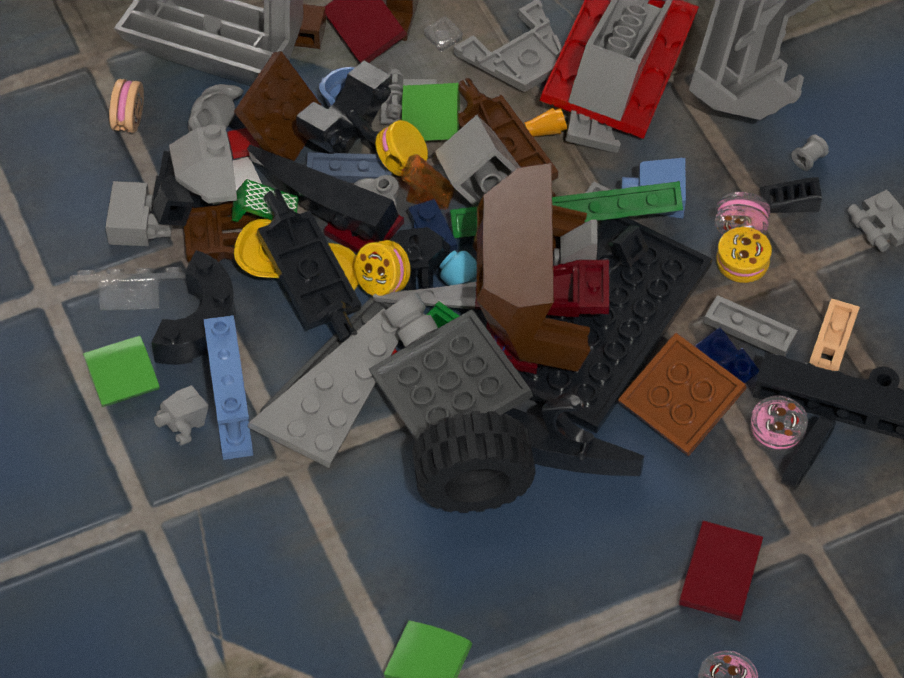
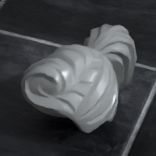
(214, 106)

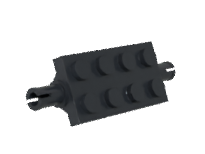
(308, 268)

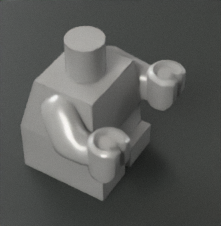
(182, 413)

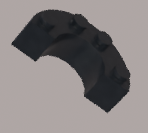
(329, 128)
(185, 338)

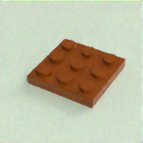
(682, 394)

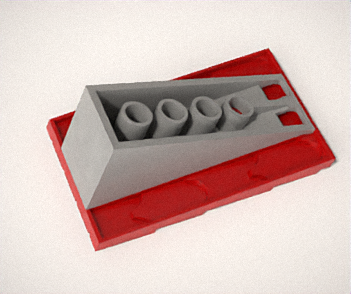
(619, 60)

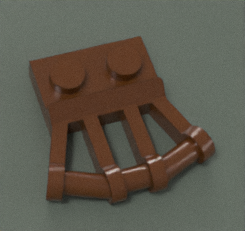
(205, 229)

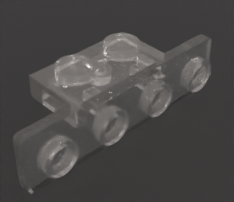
(128, 291)

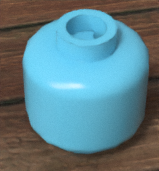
(458, 268)

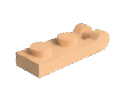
(834, 334)

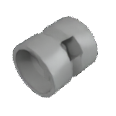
(410, 318)

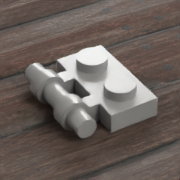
(888, 216)

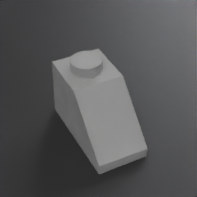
(578, 244)

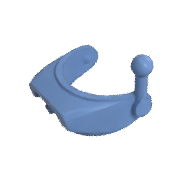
(329, 88)

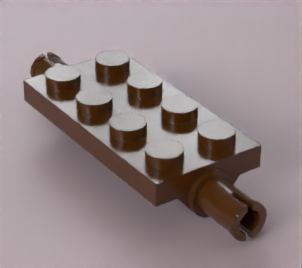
(505, 124)

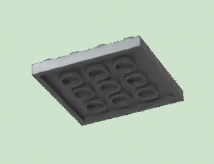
(450, 374)

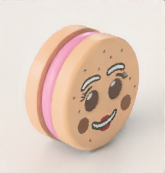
(126, 105)

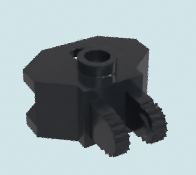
(424, 254)

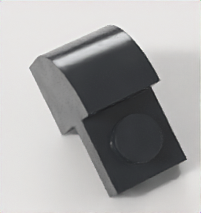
(175, 203)

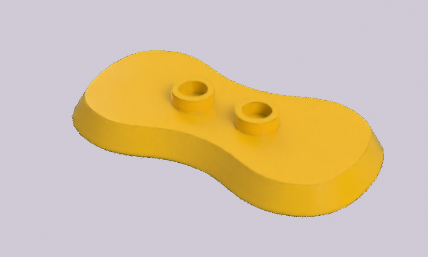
(255, 261)

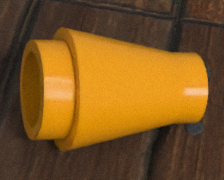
(547, 123)

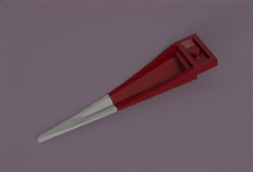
(577, 288)

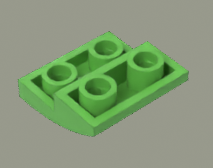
(432, 109)
(121, 371)
(427, 653)

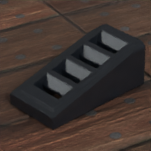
(797, 187)

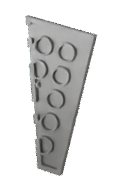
(327, 400)

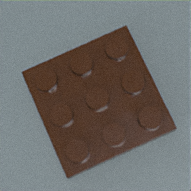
(272, 107)

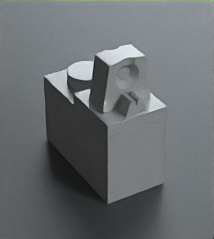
(131, 217)

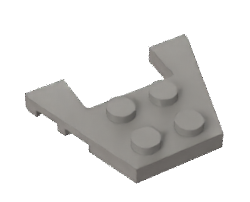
(523, 60)

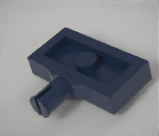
(429, 215)

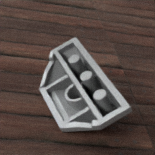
(205, 163)

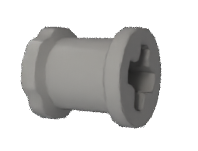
(806, 156)

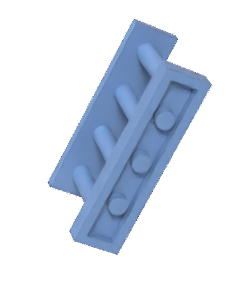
(228, 387)

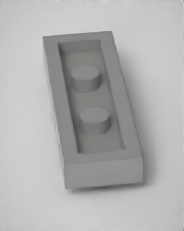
(750, 326)

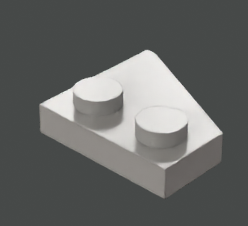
(590, 133)

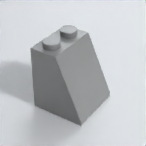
(475, 160)

